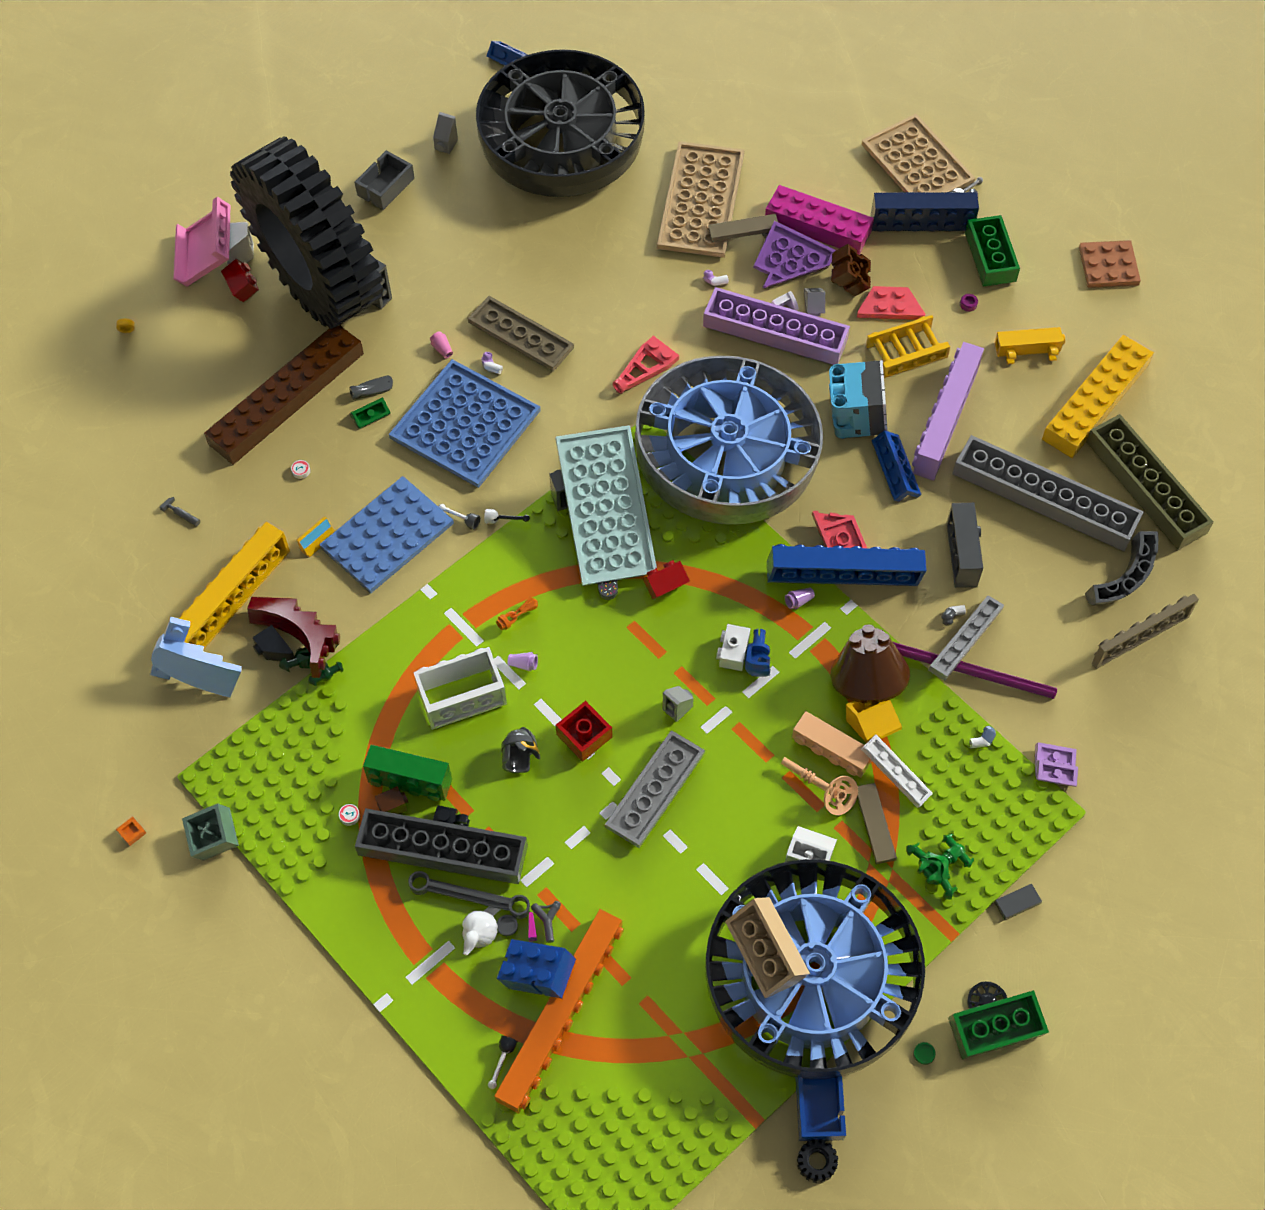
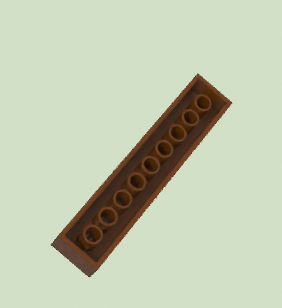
(284, 393)

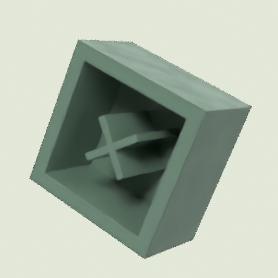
(210, 832)

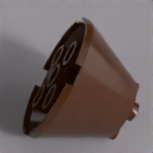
(870, 667)

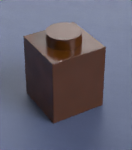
(392, 801)

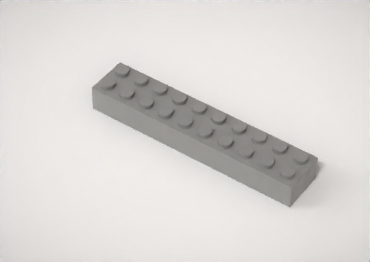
(1047, 493)

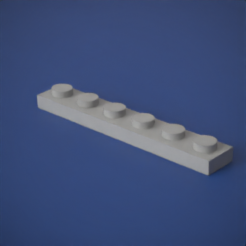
(966, 638)

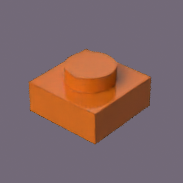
(131, 831)

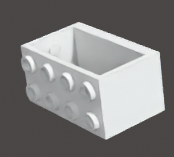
(465, 704)

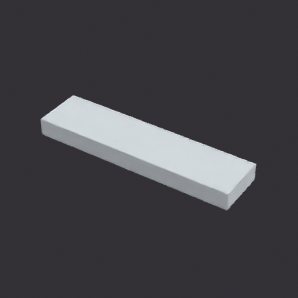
(896, 771)

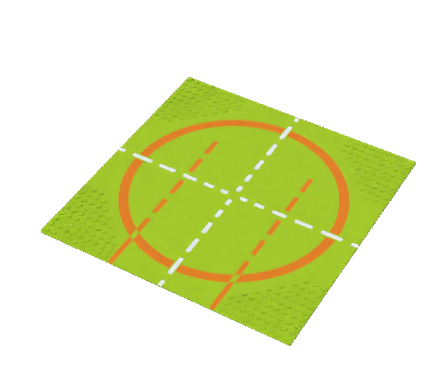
(646, 1075)

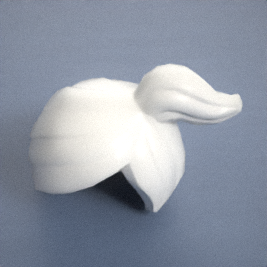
(478, 930)

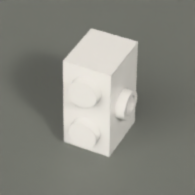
(734, 647)

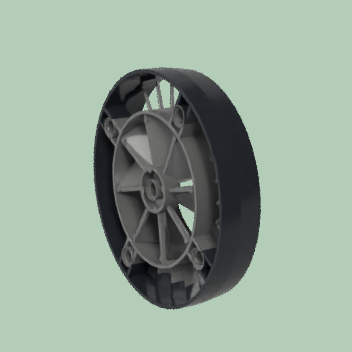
(576, 100)

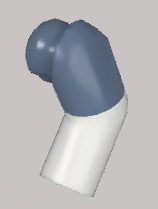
(985, 739)

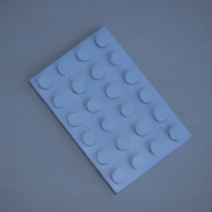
(386, 534)

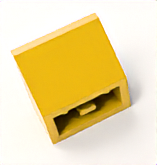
(872, 718)

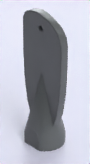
(372, 387)

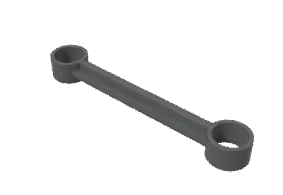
(469, 894)

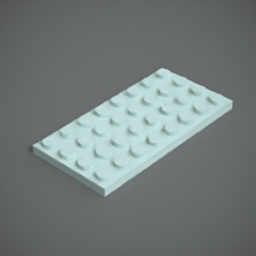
(606, 505)

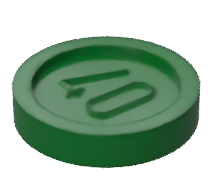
(924, 1053)

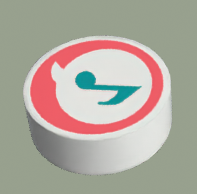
(300, 469)
(349, 814)

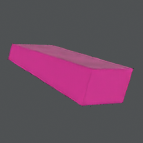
(532, 931)

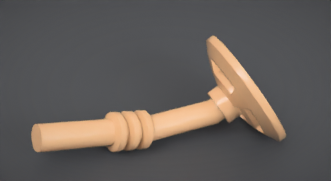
(834, 792)

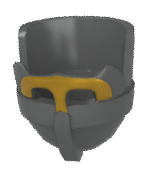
(517, 750)

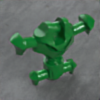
(936, 866)

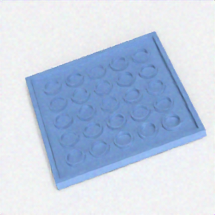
(465, 423)

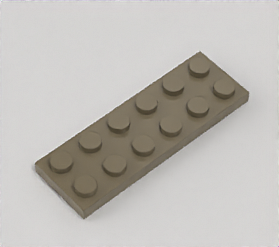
(521, 333)
(1142, 632)

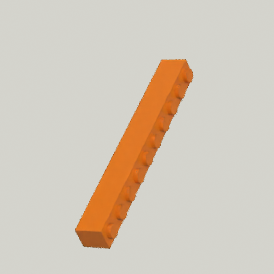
(558, 1012)

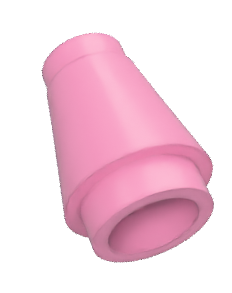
(441, 344)

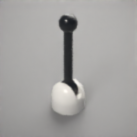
(492, 516)

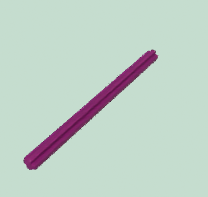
(981, 672)

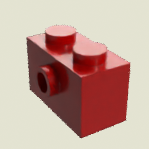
(240, 280)
(666, 579)

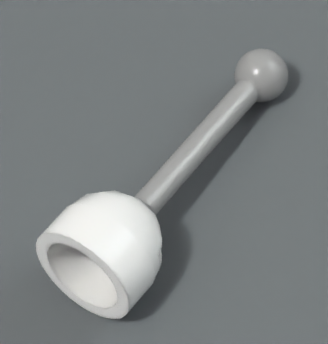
(979, 180)

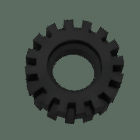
(812, 1173)

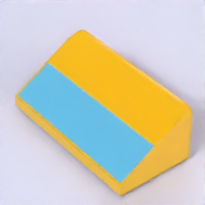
(311, 539)

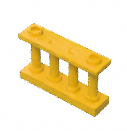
(913, 360)

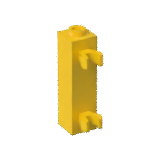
(1029, 342)

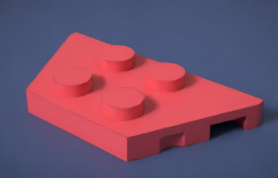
(890, 304)
(838, 530)

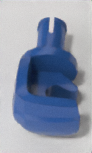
(757, 657)

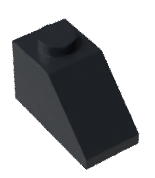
(272, 645)

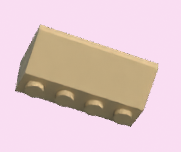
(767, 947)

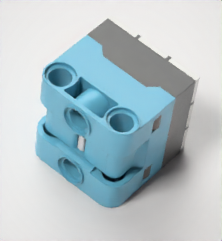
(858, 399)

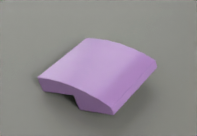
(1056, 764)

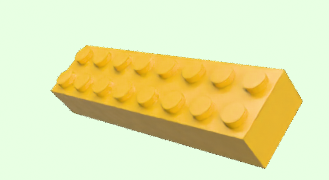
(1097, 396)
(235, 584)

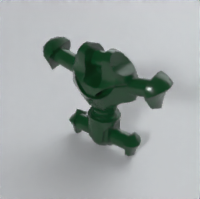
(302, 659)

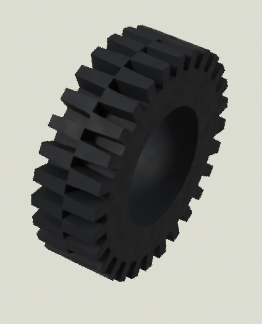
(307, 231)

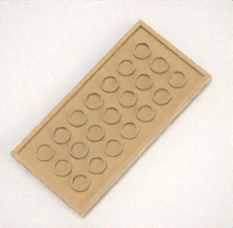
(700, 195)

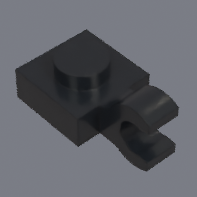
(449, 815)

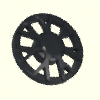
(986, 997)

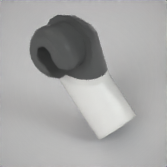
(953, 611)

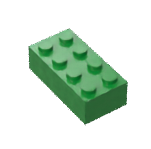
(992, 250)
(408, 772)
(998, 1024)

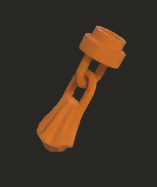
(528, 605)

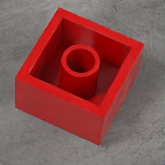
(584, 731)

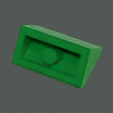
(370, 413)

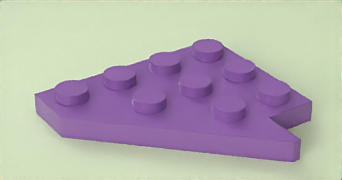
(790, 255)

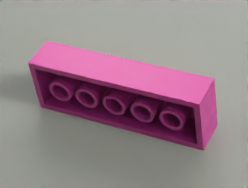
(820, 219)

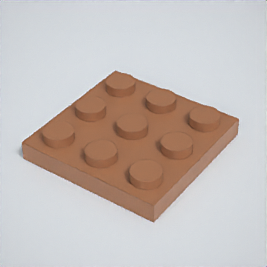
(1109, 264)

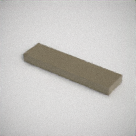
(741, 227)
(876, 824)

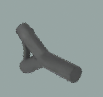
(547, 918)

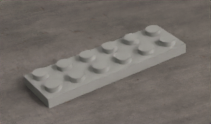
(654, 789)

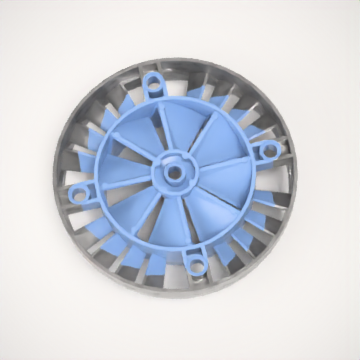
(747, 427)

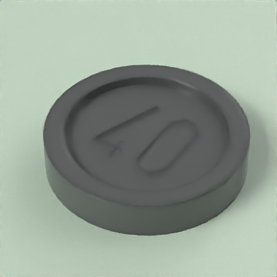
(507, 925)

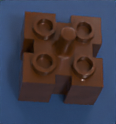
(851, 270)

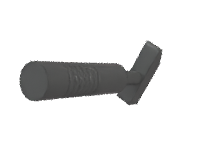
(180, 512)

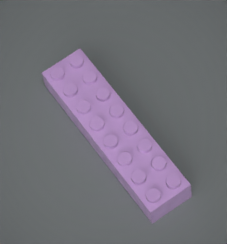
(776, 326)
(947, 411)

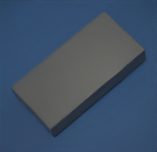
(1018, 901)

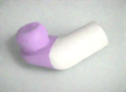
(713, 280)
(489, 365)

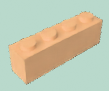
(832, 744)

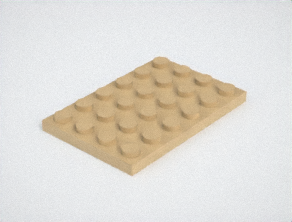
(917, 158)

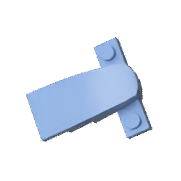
(189, 662)

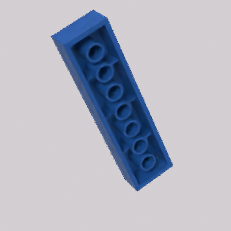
(846, 565)

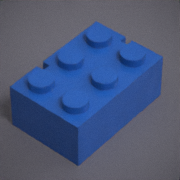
(536, 968)
(818, 1109)

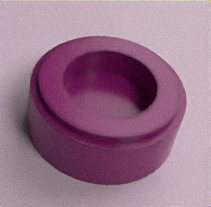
(968, 302)

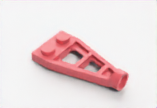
(656, 350)

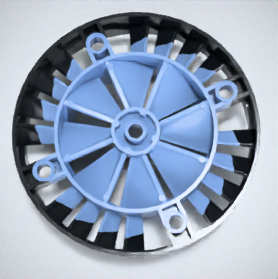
(849, 984)

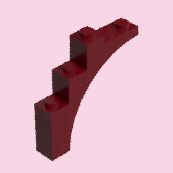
(303, 625)

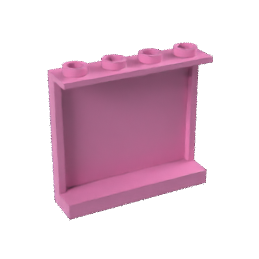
(202, 244)

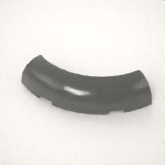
(1141, 563)

